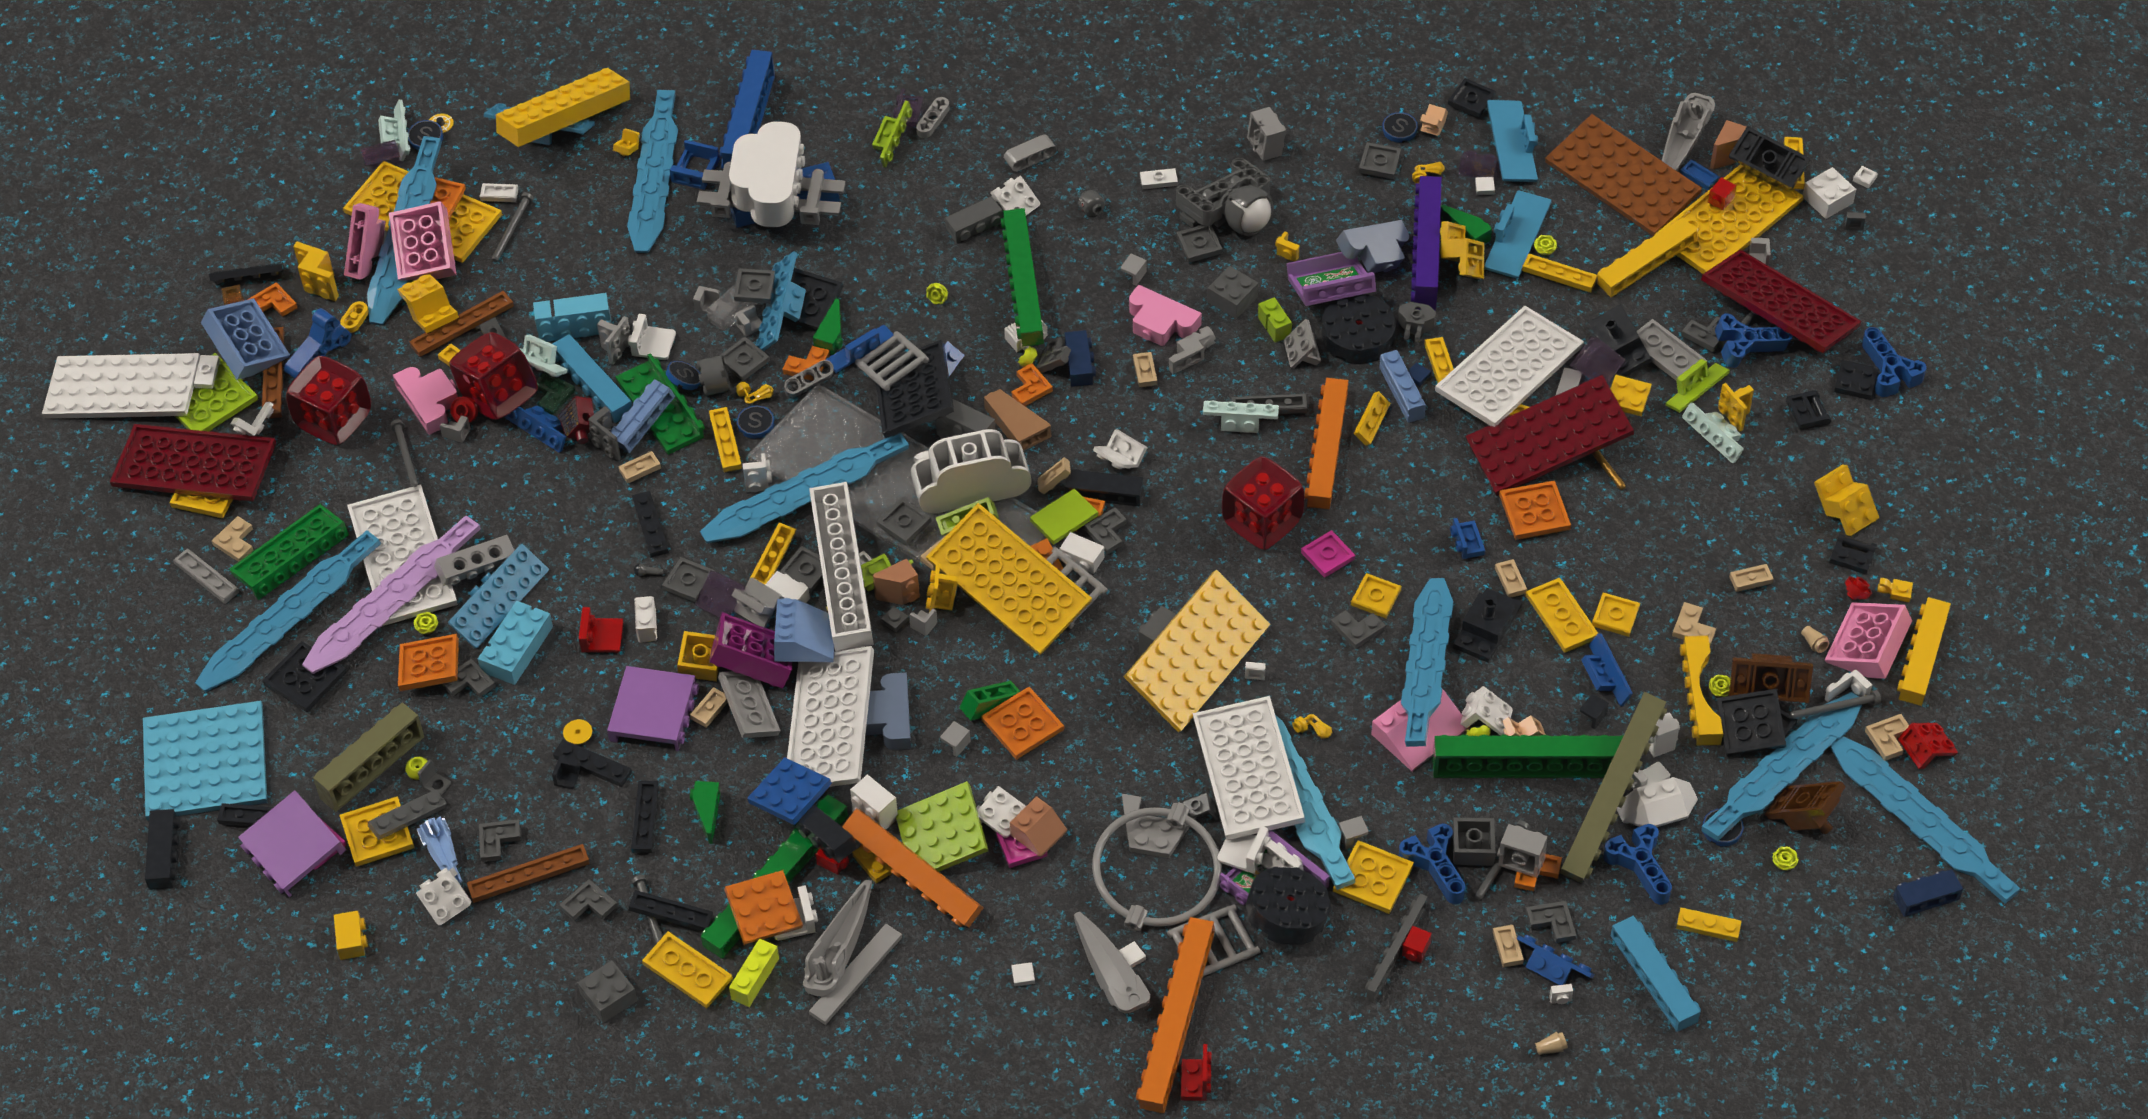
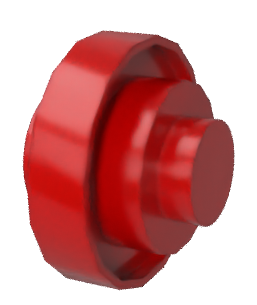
(464, 407)
(1857, 588)

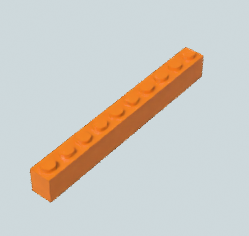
(1176, 1015)

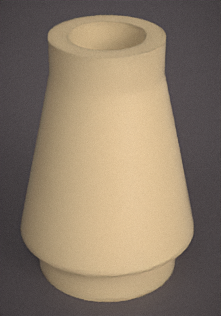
(1816, 640)
(1552, 1044)

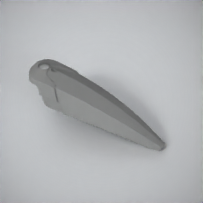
(1686, 128)
(833, 949)
(1112, 971)

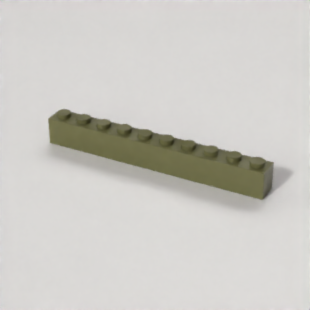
(1613, 787)

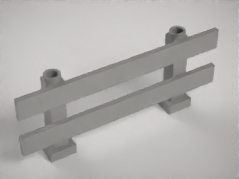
(809, 209)

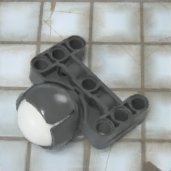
(1240, 196)

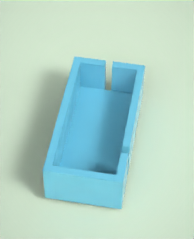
(572, 316)
(515, 642)

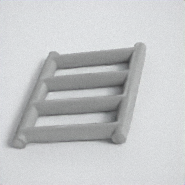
(878, 377)
(1085, 576)
(1232, 956)

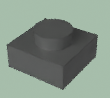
(1855, 221)
(894, 619)

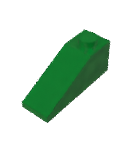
(1475, 227)
(829, 332)
(984, 699)
(706, 804)

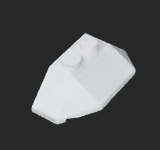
(1658, 803)

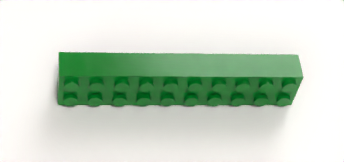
(1523, 756)

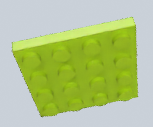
(214, 406)
(943, 827)

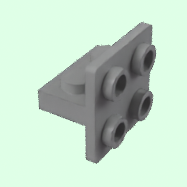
(614, 338)
(1302, 345)
(756, 602)

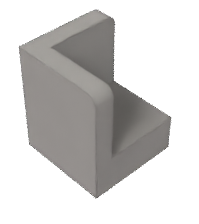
(1760, 249)
(1136, 267)
(705, 298)
(748, 320)
(456, 431)
(923, 621)
(957, 737)
(1352, 829)

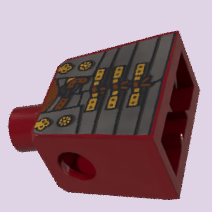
(575, 418)

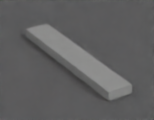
(856, 973)

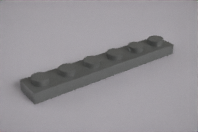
(1392, 953)

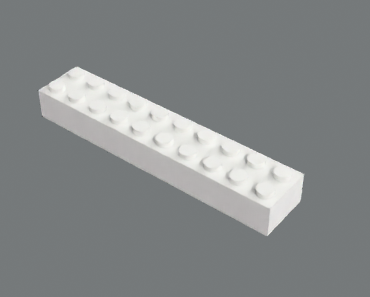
(841, 566)

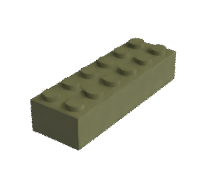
(368, 757)

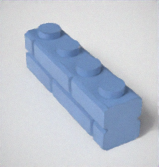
(1402, 386)
(642, 415)

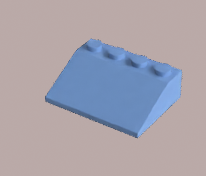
(244, 337)
(802, 633)

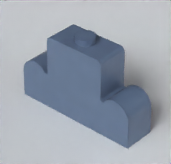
(1375, 244)
(890, 712)

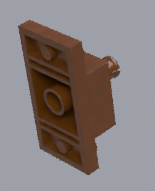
(1769, 673)
(1807, 805)

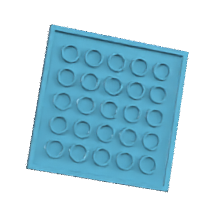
(205, 759)

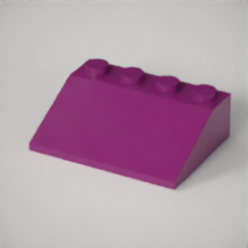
(748, 651)

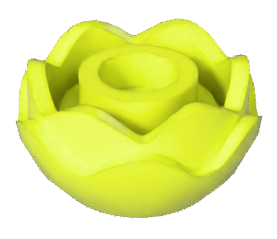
(1545, 244)
(937, 293)
(1028, 357)
(430, 619)
(1719, 680)
(1483, 730)
(411, 767)
(1789, 854)

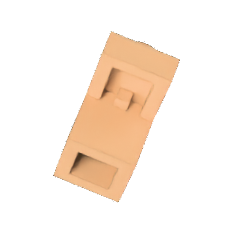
(1434, 119)
(1528, 726)

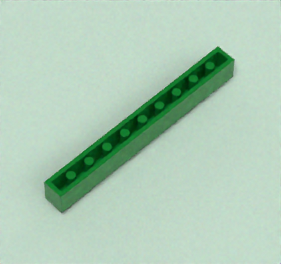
(1022, 277)
(790, 858)

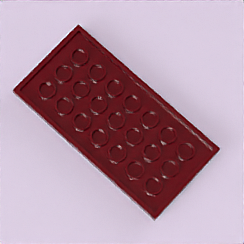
(1781, 301)
(1550, 435)
(193, 462)

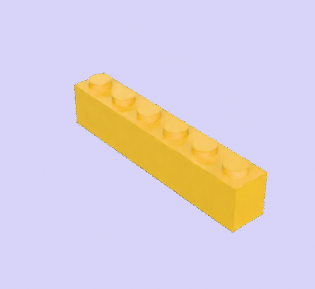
(1646, 257)
(1924, 652)

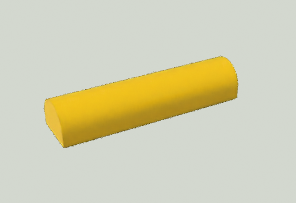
(773, 553)

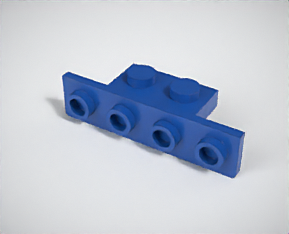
(859, 347)
(540, 425)
(1605, 670)
(1551, 965)

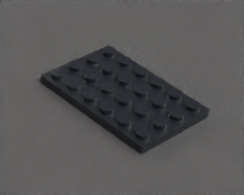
(918, 395)

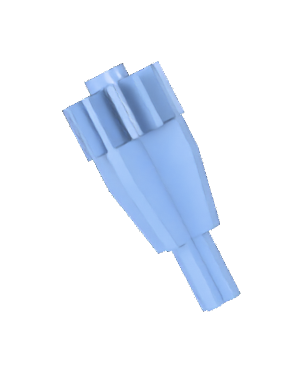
(439, 843)

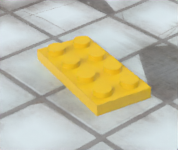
(1561, 614)
(687, 969)

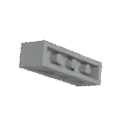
(450, 575)

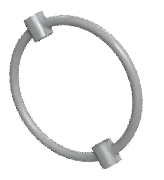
(1137, 914)

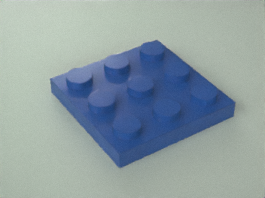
(789, 791)

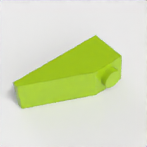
(950, 520)

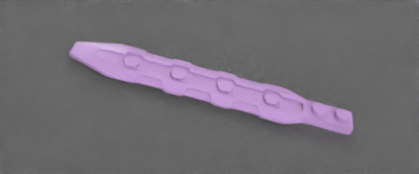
(391, 594)

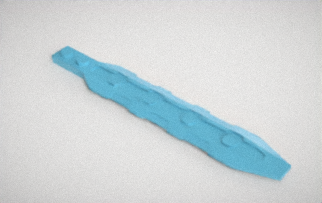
(1319, 831)

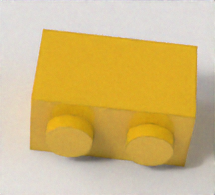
(349, 935)

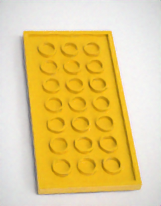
(1747, 216)
(467, 224)
(1009, 578)
(1197, 650)

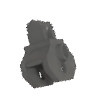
(1416, 321)

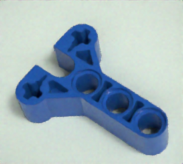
(324, 336)
(1748, 339)
(1891, 364)
(1440, 840)
(1620, 853)

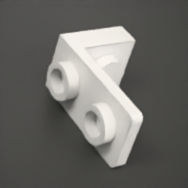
(1855, 680)
(1650, 775)

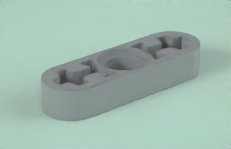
(925, 122)

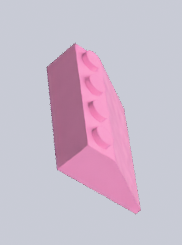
(422, 242)
(1869, 638)
(1392, 726)

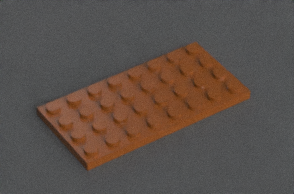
(1623, 175)

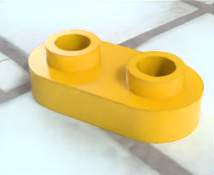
(353, 320)

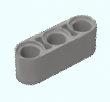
(1030, 153)
(814, 371)

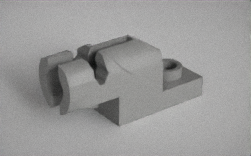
(1191, 349)

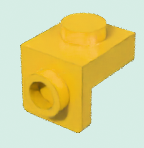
(628, 143)
(1286, 248)

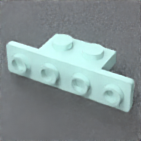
(395, 129)
(542, 356)
(1240, 416)
(1715, 431)

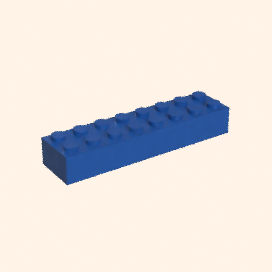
(750, 101)

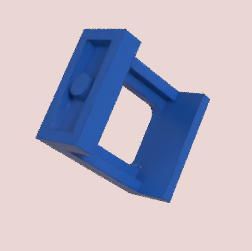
(692, 178)

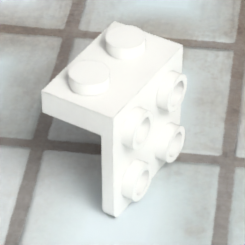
(1016, 195)
(650, 340)
(244, 428)
(1122, 451)
(1487, 708)
(999, 810)
(1245, 851)
(443, 896)
(806, 914)

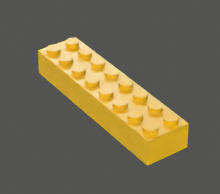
(562, 107)

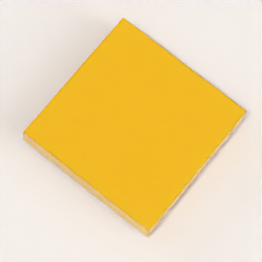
(1376, 595)
(1615, 614)

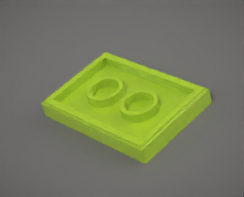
(1063, 516)

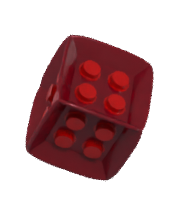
(494, 375)
(328, 400)
(1263, 502)

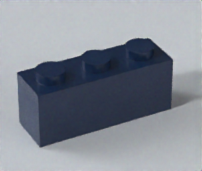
(1080, 358)
(1927, 892)

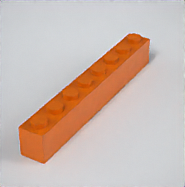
(1327, 443)
(913, 868)

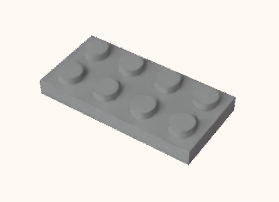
(1667, 350)
(749, 705)

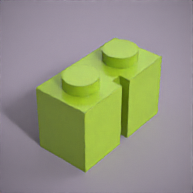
(1278, 323)

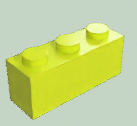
(754, 972)

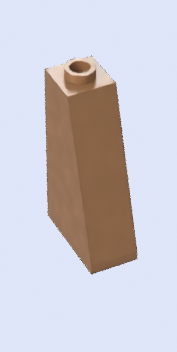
(1016, 420)

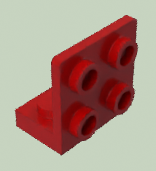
(599, 633)
(1925, 742)
(1196, 1077)

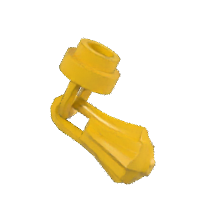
(1436, 168)
(763, 392)
(1322, 729)

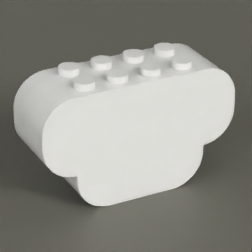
(767, 173)
(969, 470)

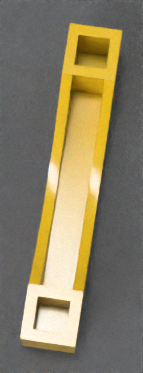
(1707, 723)

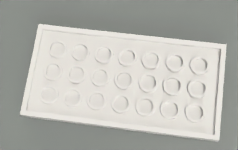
(1509, 366)
(121, 386)
(402, 526)
(832, 715)
(1248, 767)

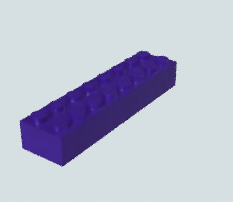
(1426, 242)

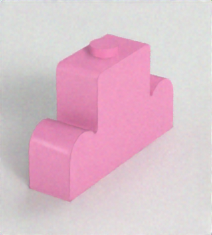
(364, 240)
(1160, 316)
(427, 395)

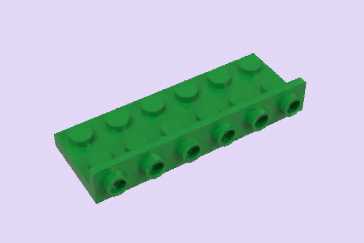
(677, 423)
(290, 551)

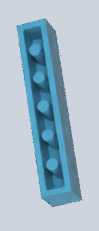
(591, 378)
(1655, 973)

